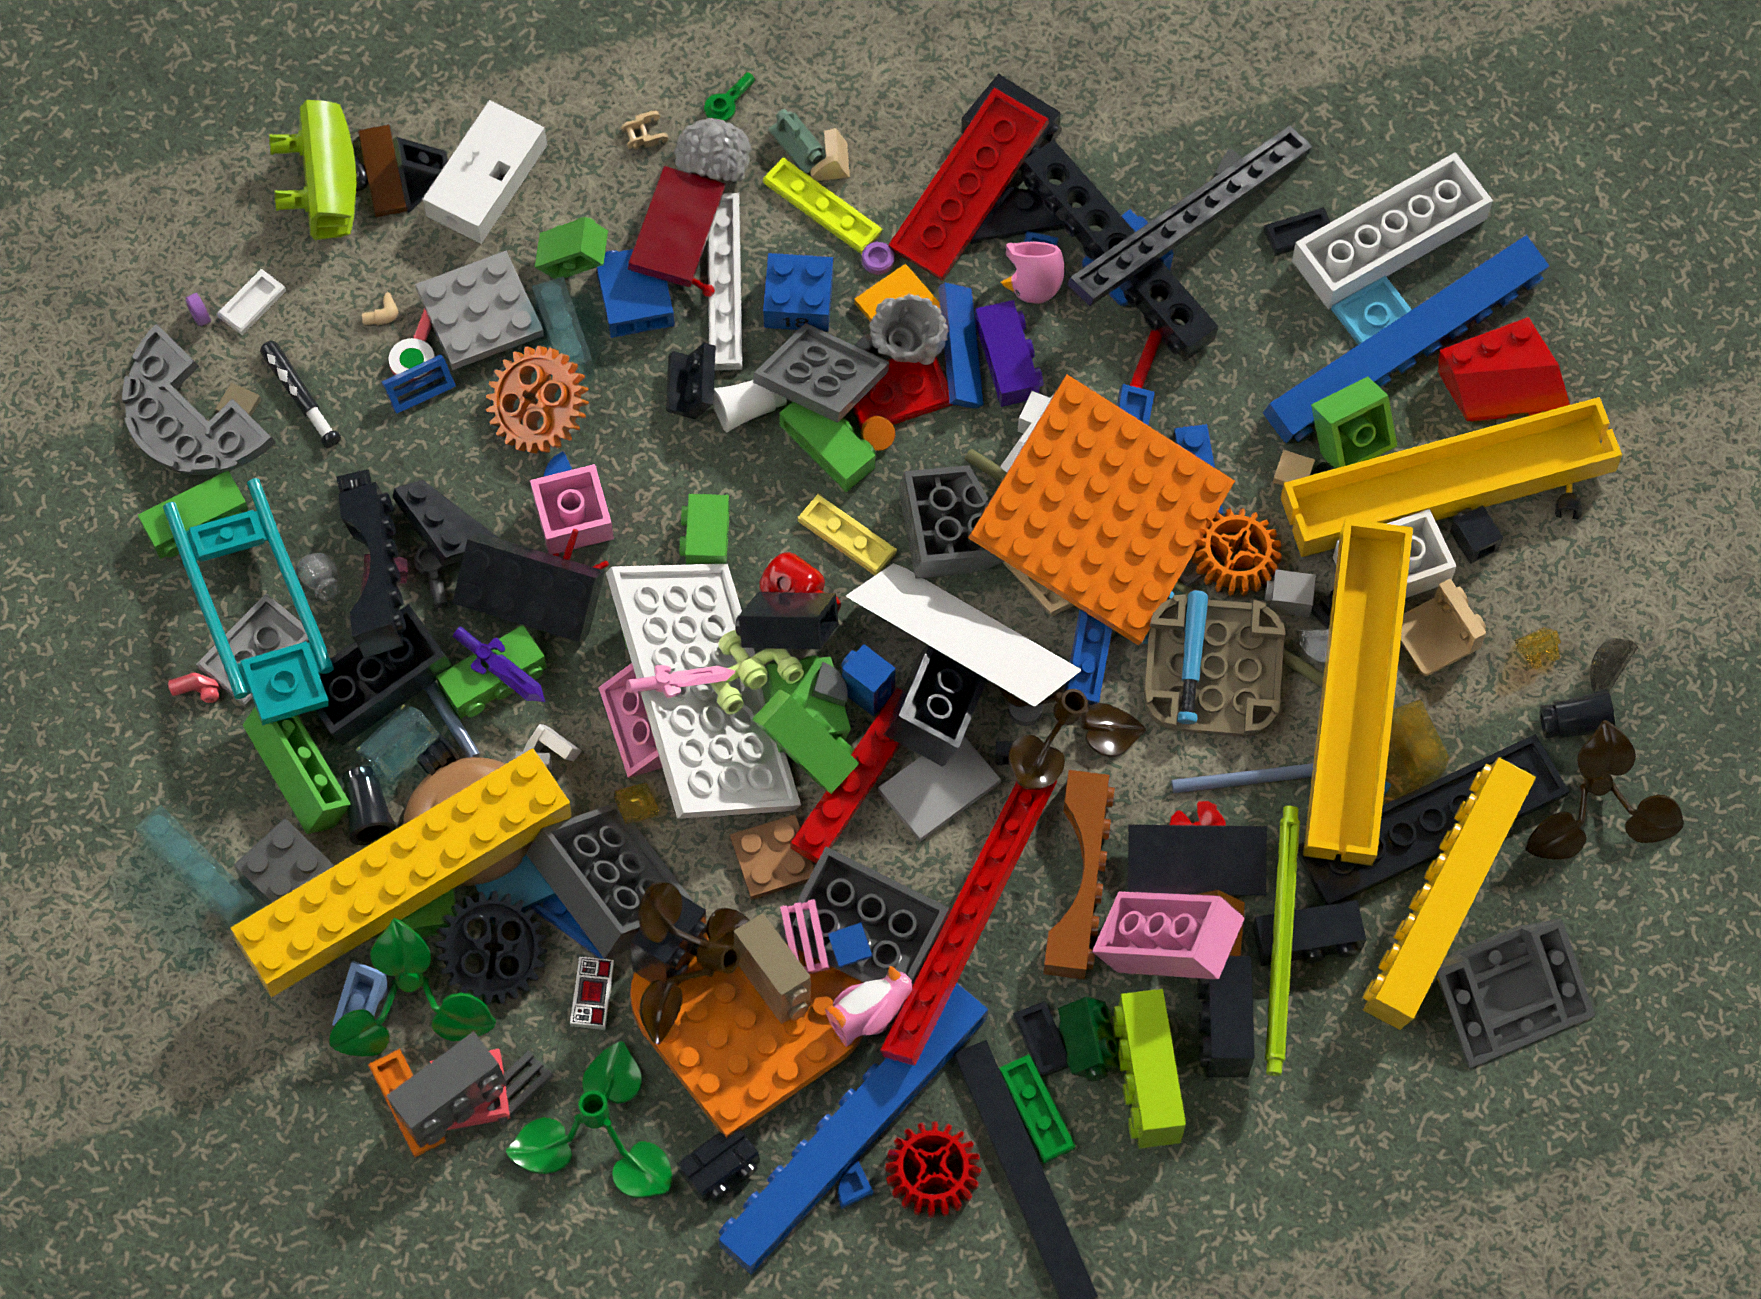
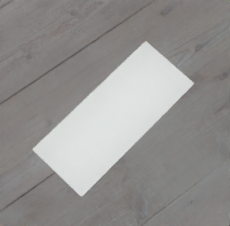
(964, 634)

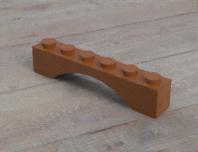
(1069, 939)

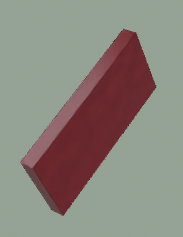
(676, 226)

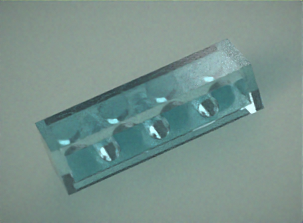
(196, 867)

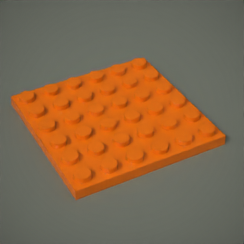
(1101, 509)

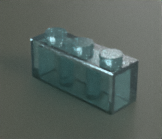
(562, 323)

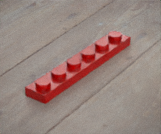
(838, 807)

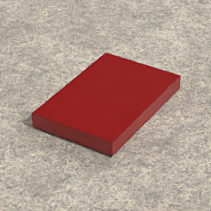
(905, 393)

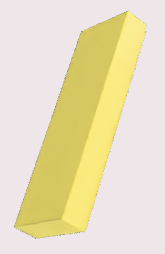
(847, 535)

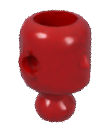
(793, 575)

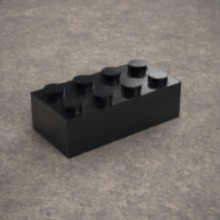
(528, 587)
(371, 687)

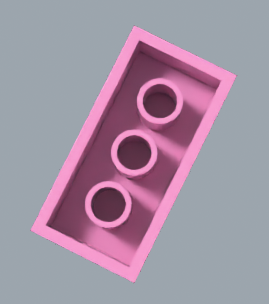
(1168, 934)

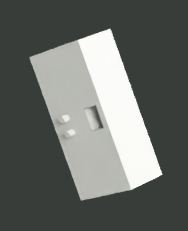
(485, 171)

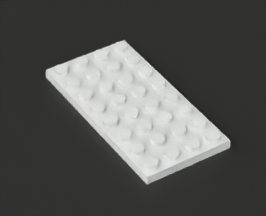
(708, 757)

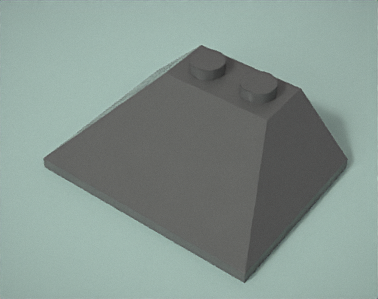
(1513, 990)

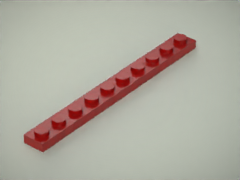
(965, 924)

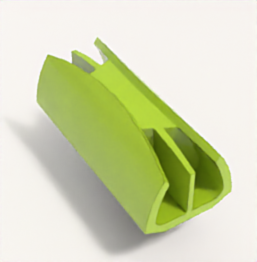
(327, 167)

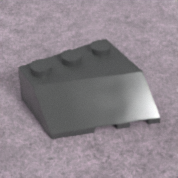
(939, 515)

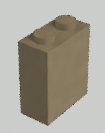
(773, 969)

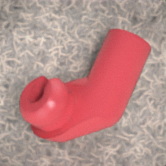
(195, 682)

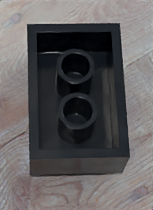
(935, 706)
(1227, 1020)

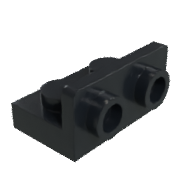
(691, 381)

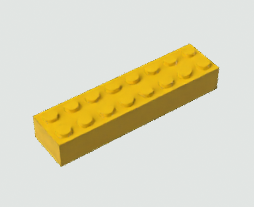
(1449, 893)

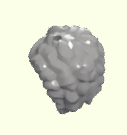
(713, 150)
(909, 329)

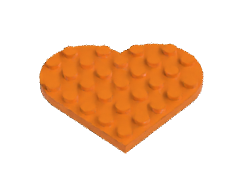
(736, 1050)

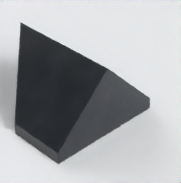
(418, 168)

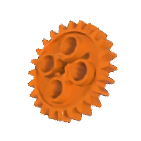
(558, 415)

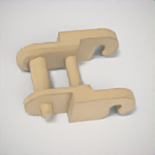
(645, 140)

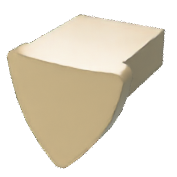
(836, 161)

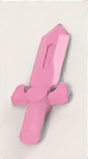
(663, 681)

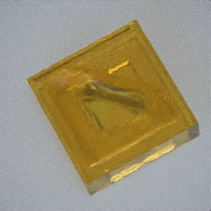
(636, 803)

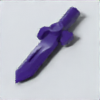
(500, 666)

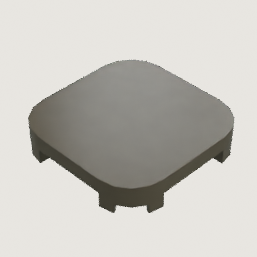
(1237, 671)

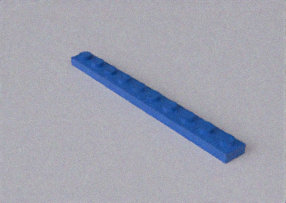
(1091, 635)

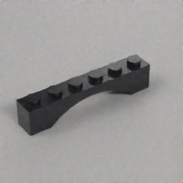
(377, 614)

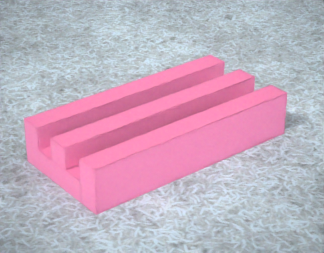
(798, 908)

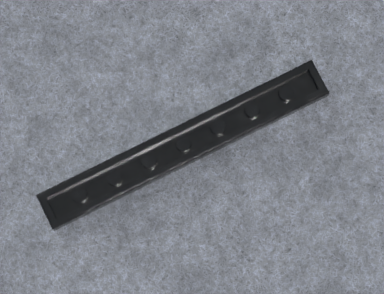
(1024, 1173)

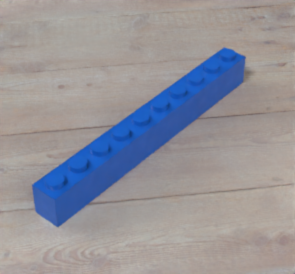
(1413, 335)
(844, 1137)

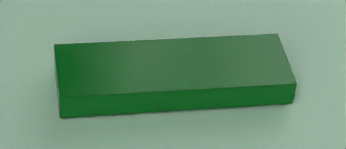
(1037, 1109)

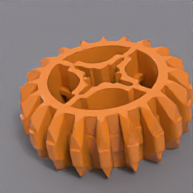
(1248, 556)

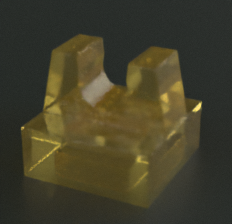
(1536, 643)

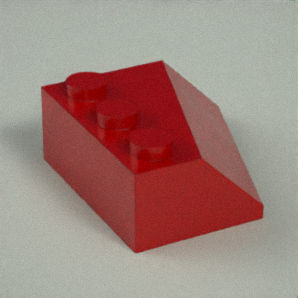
(1503, 373)

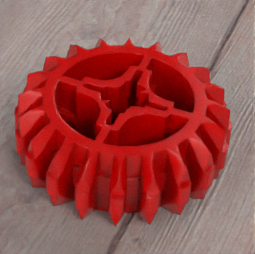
(943, 1179)

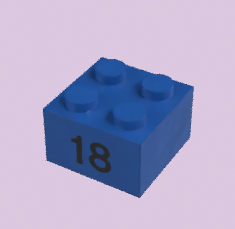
(798, 291)

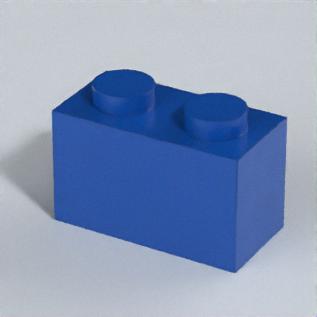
(868, 679)

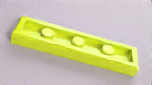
(822, 205)

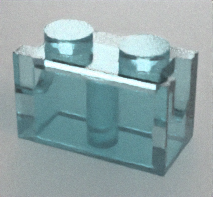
(398, 742)

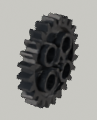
(459, 944)

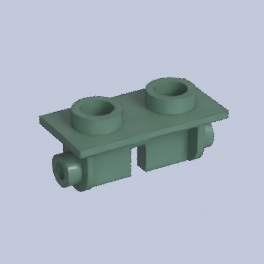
(797, 140)

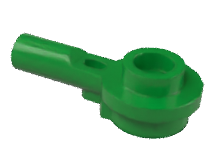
(722, 105)

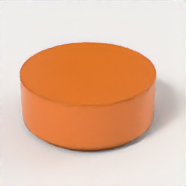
(878, 432)

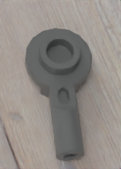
(429, 566)

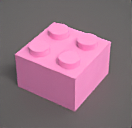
(569, 503)

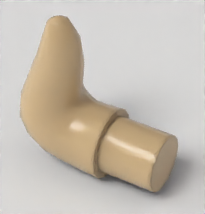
(382, 316)

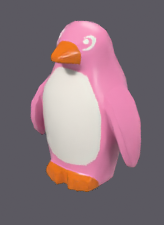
(868, 1006)

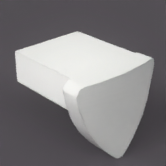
(546, 736)

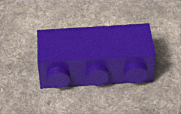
(1008, 352)

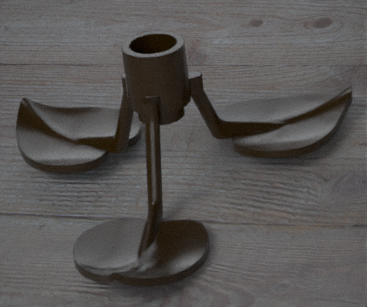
(1108, 734)
(1605, 755)
(657, 914)

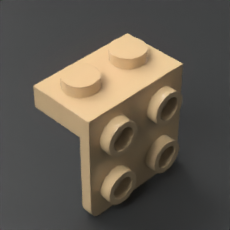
(1441, 630)

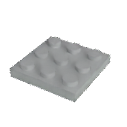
(479, 310)

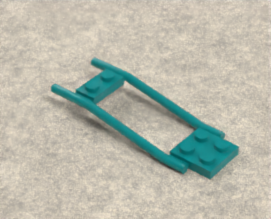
(279, 681)

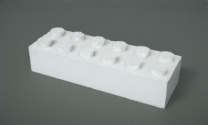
(1392, 230)

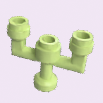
(751, 670)

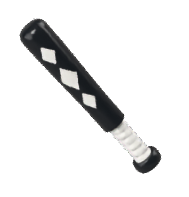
(295, 387)

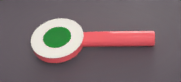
(413, 350)

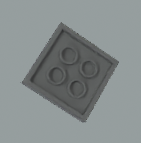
(821, 372)

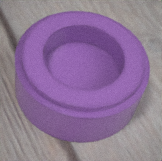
(877, 258)
(197, 309)

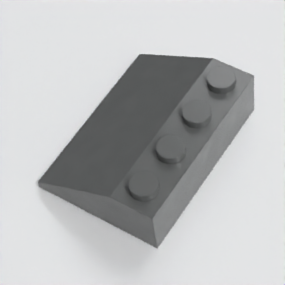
(600, 873)
(895, 918)

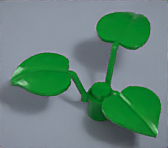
(406, 956)
(613, 1077)

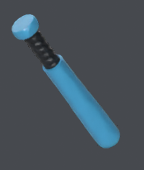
(1193, 646)

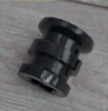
(437, 756)

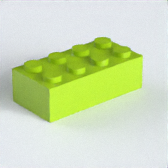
(1150, 1069)

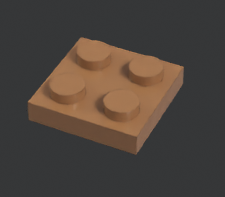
(767, 859)

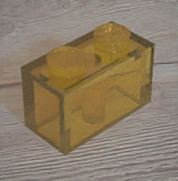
(1418, 741)

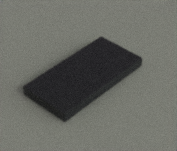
(1197, 859)

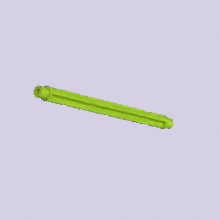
(1282, 941)

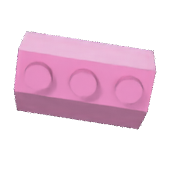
(630, 724)

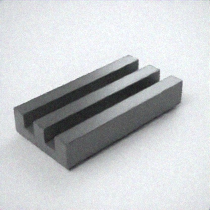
(536, 1067)

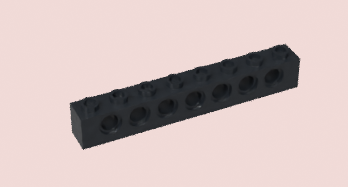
(1054, 164)

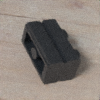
(718, 1164)

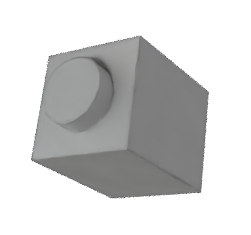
(1291, 593)

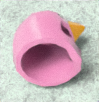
(1037, 271)

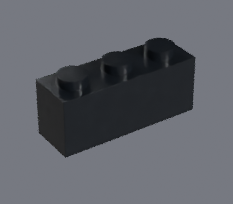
(1316, 933)

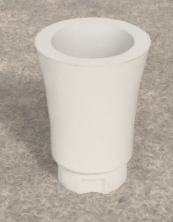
(743, 403)

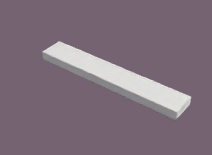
(725, 277)

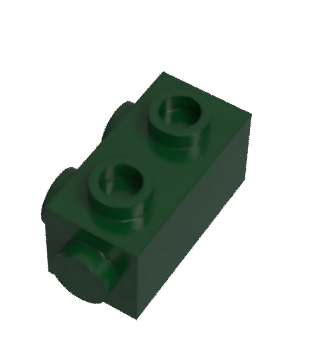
(1088, 1038)

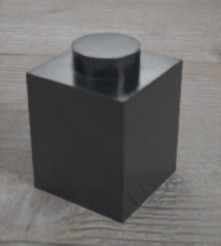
(1476, 533)

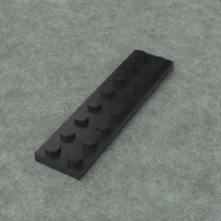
(1419, 821)

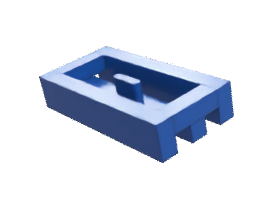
(413, 372)

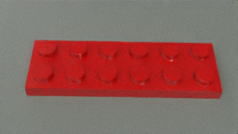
(968, 184)

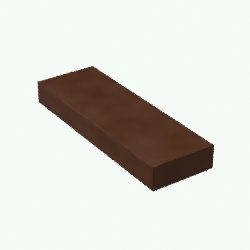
(382, 170)

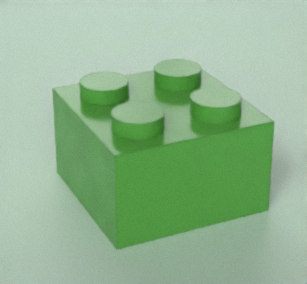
(1354, 424)

